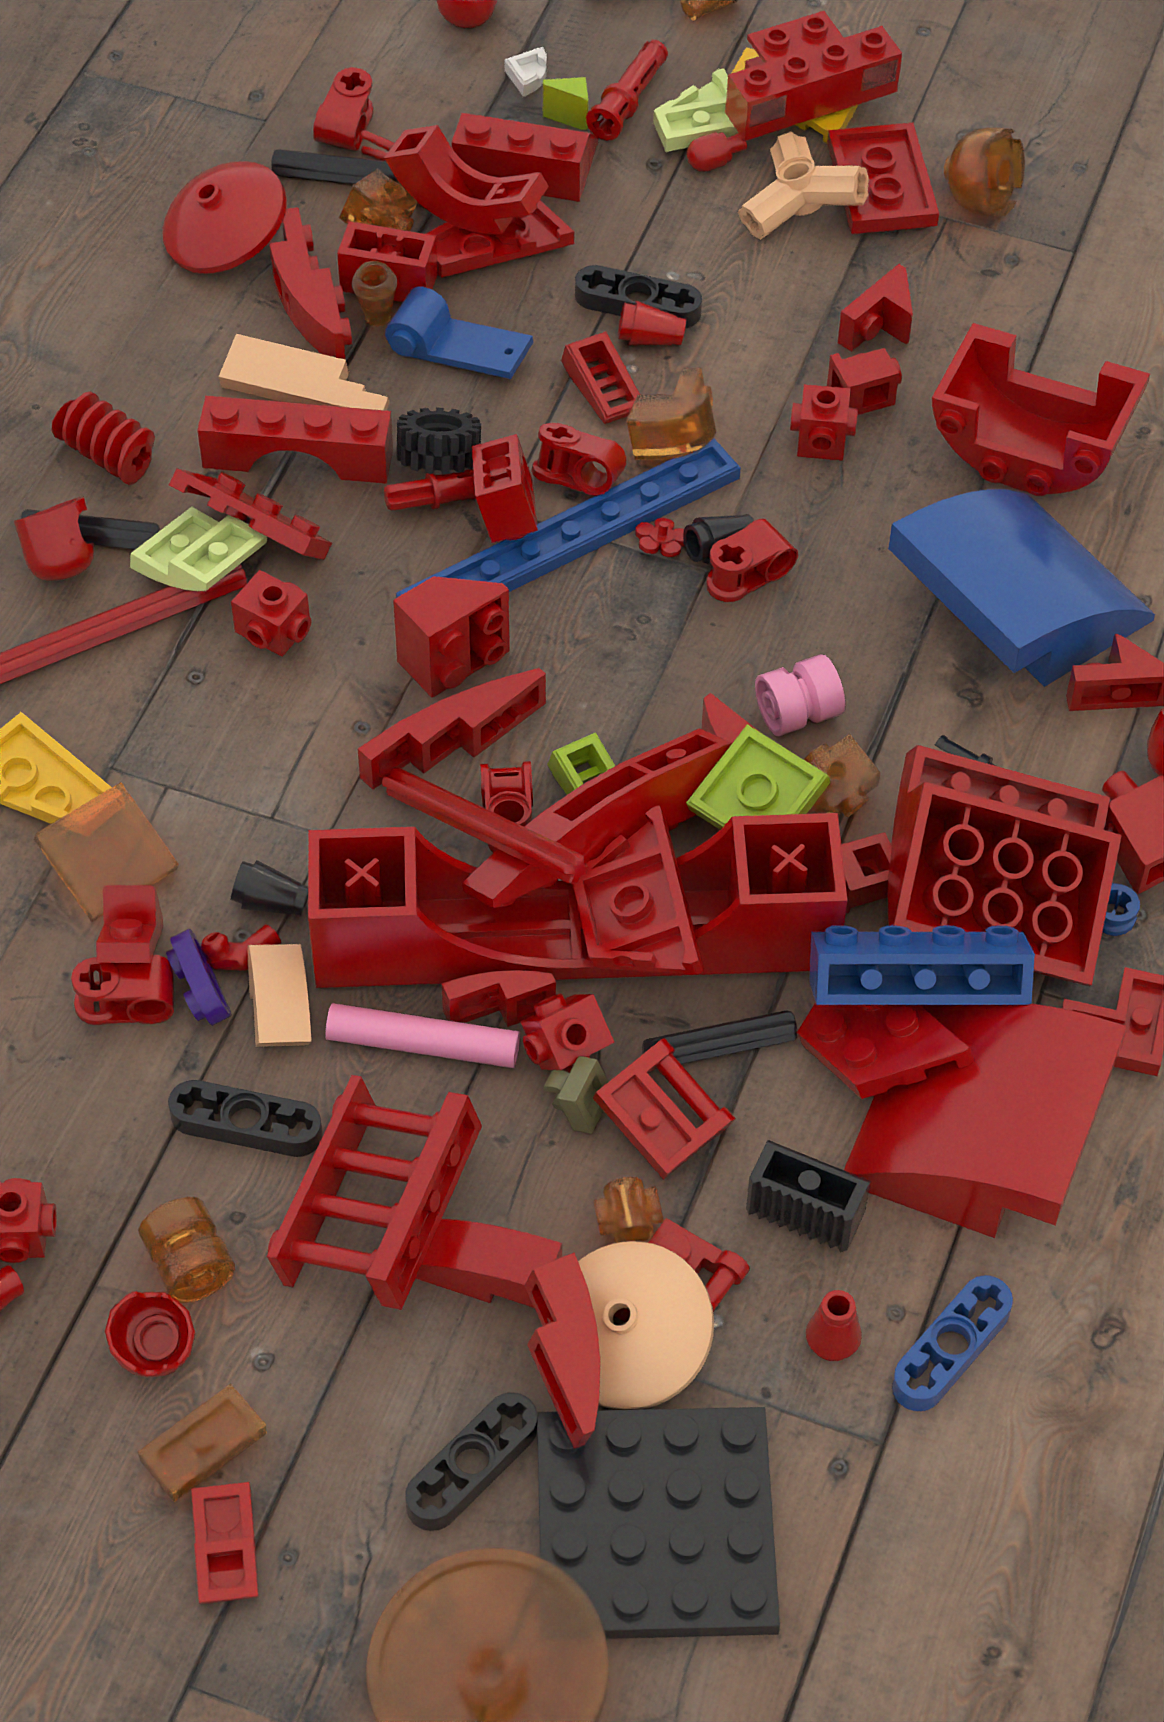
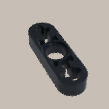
(610, 279)
(278, 1141)
(432, 1480)

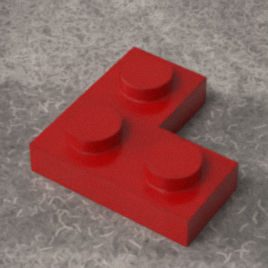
(1142, 1011)

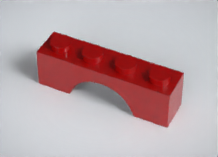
(350, 440)

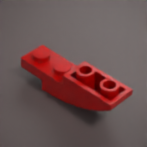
(307, 290)

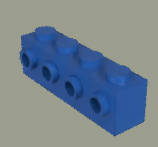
(921, 966)

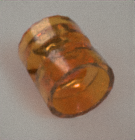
(186, 1249)

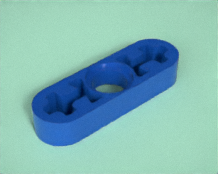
(952, 1366)

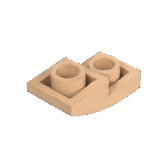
(279, 995)

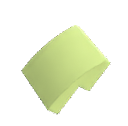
(196, 550)

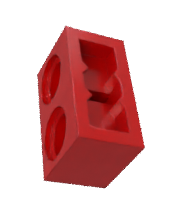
(504, 489)

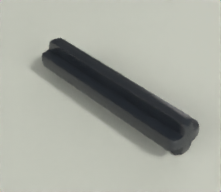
(326, 167)
(112, 531)
(730, 1037)

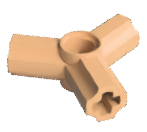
(801, 187)

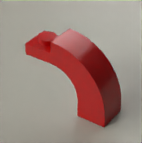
(457, 192)

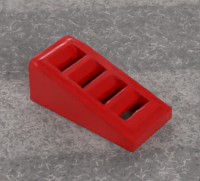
(600, 348)

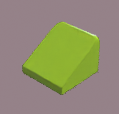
(566, 101)

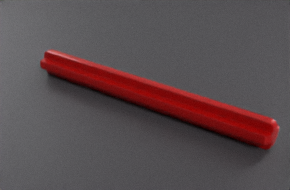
(110, 625)
(486, 825)

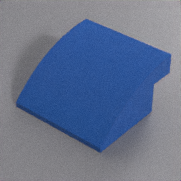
(1017, 580)

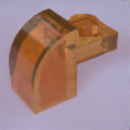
(673, 423)

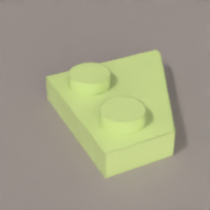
(694, 114)

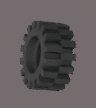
(437, 440)

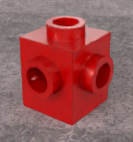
(823, 422)
(271, 613)
(564, 1031)
(24, 1220)

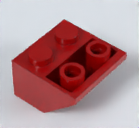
(450, 630)

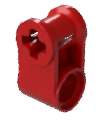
(345, 110)
(569, 455)
(749, 561)
(508, 792)
(124, 991)

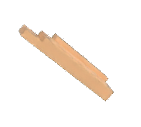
(293, 376)

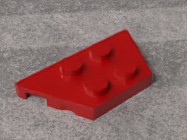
(637, 905)
(879, 1044)

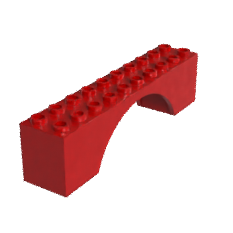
(397, 914)

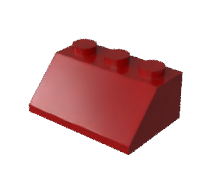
(522, 148)

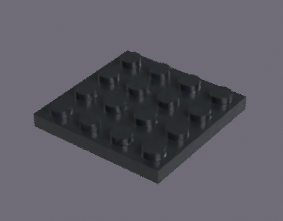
(664, 1520)

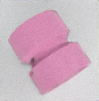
(806, 693)

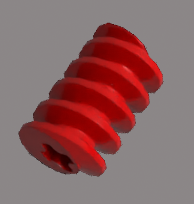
(105, 436)

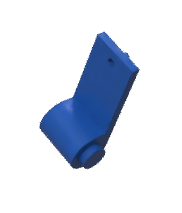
(427, 332)

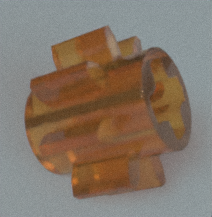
(628, 1210)

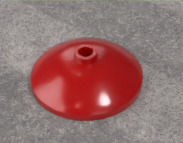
(224, 217)

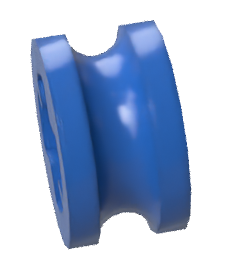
(1125, 897)

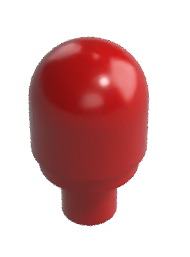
(713, 150)

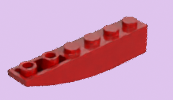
(605, 809)

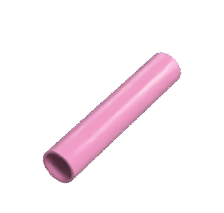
(422, 1035)

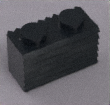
(807, 1195)

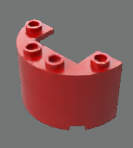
(1027, 426)

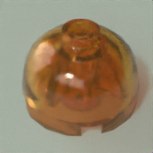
(986, 170)

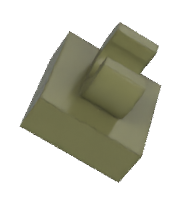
(576, 1093)

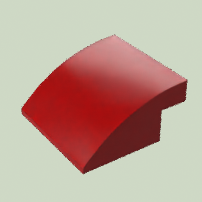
(1002, 851)
(995, 1129)

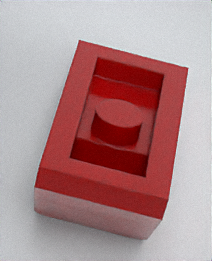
(882, 307)
(1127, 681)
(130, 924)

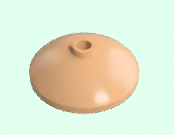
(667, 1325)

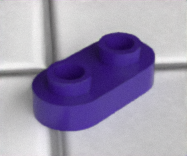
(205, 996)

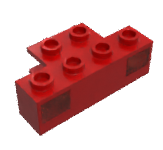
(808, 73)

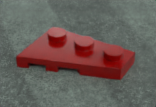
(468, 250)
(228, 497)

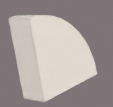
(527, 70)

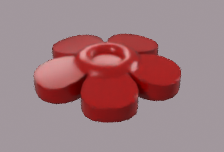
(660, 537)

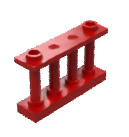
(408, 1222)

